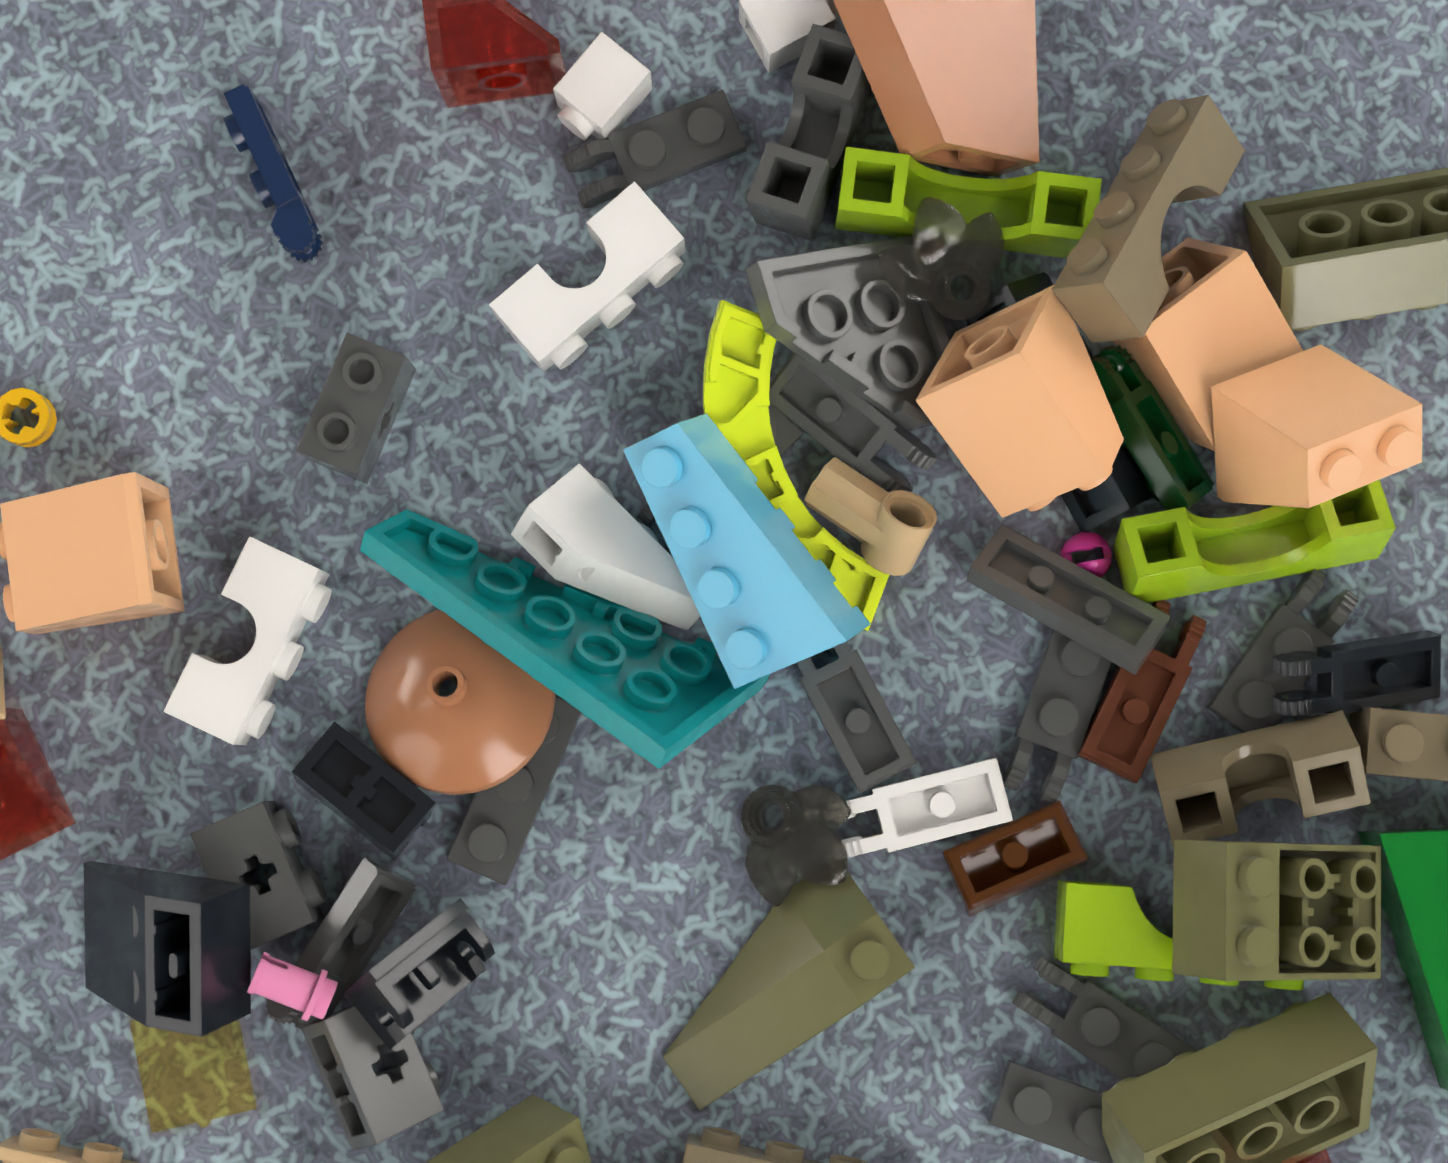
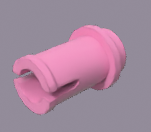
(293, 986)

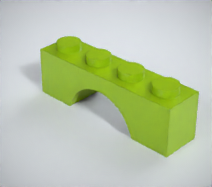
(1035, 211)
(1188, 554)
(1106, 927)

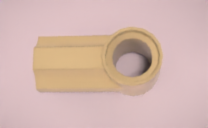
(887, 523)

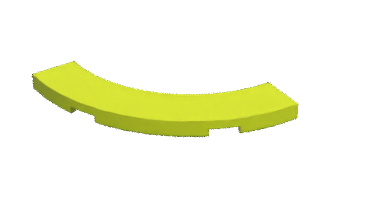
(738, 403)

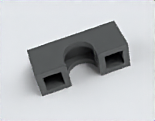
(802, 170)

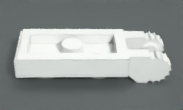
(932, 807)

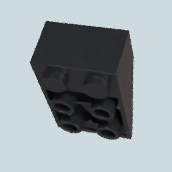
(168, 946)

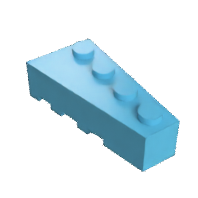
(738, 554)

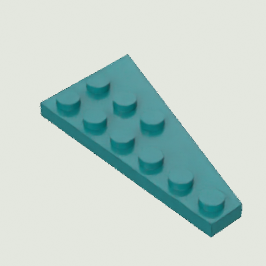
(584, 648)

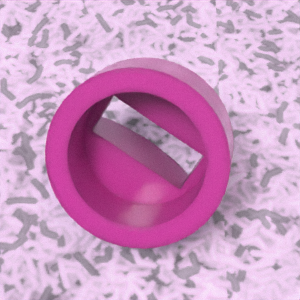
(1084, 542)

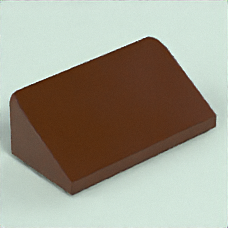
(1015, 858)

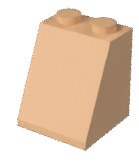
(1207, 331)
(1023, 405)
(1310, 431)
(90, 555)

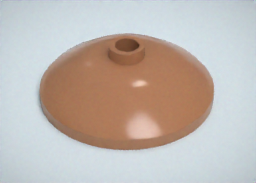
(459, 739)

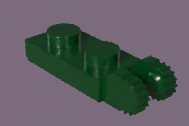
(1150, 432)

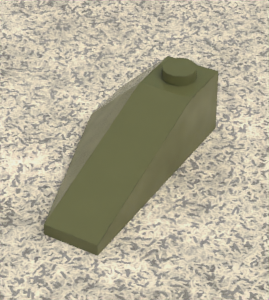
(787, 984)

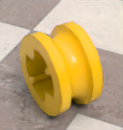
(27, 436)

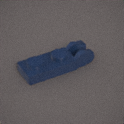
(274, 179)

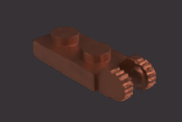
(1140, 705)

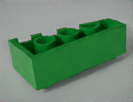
(1417, 910)

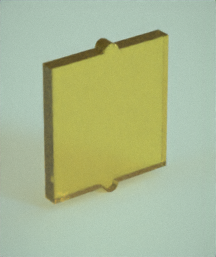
(192, 1076)

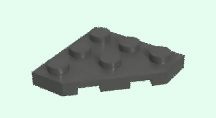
(852, 324)

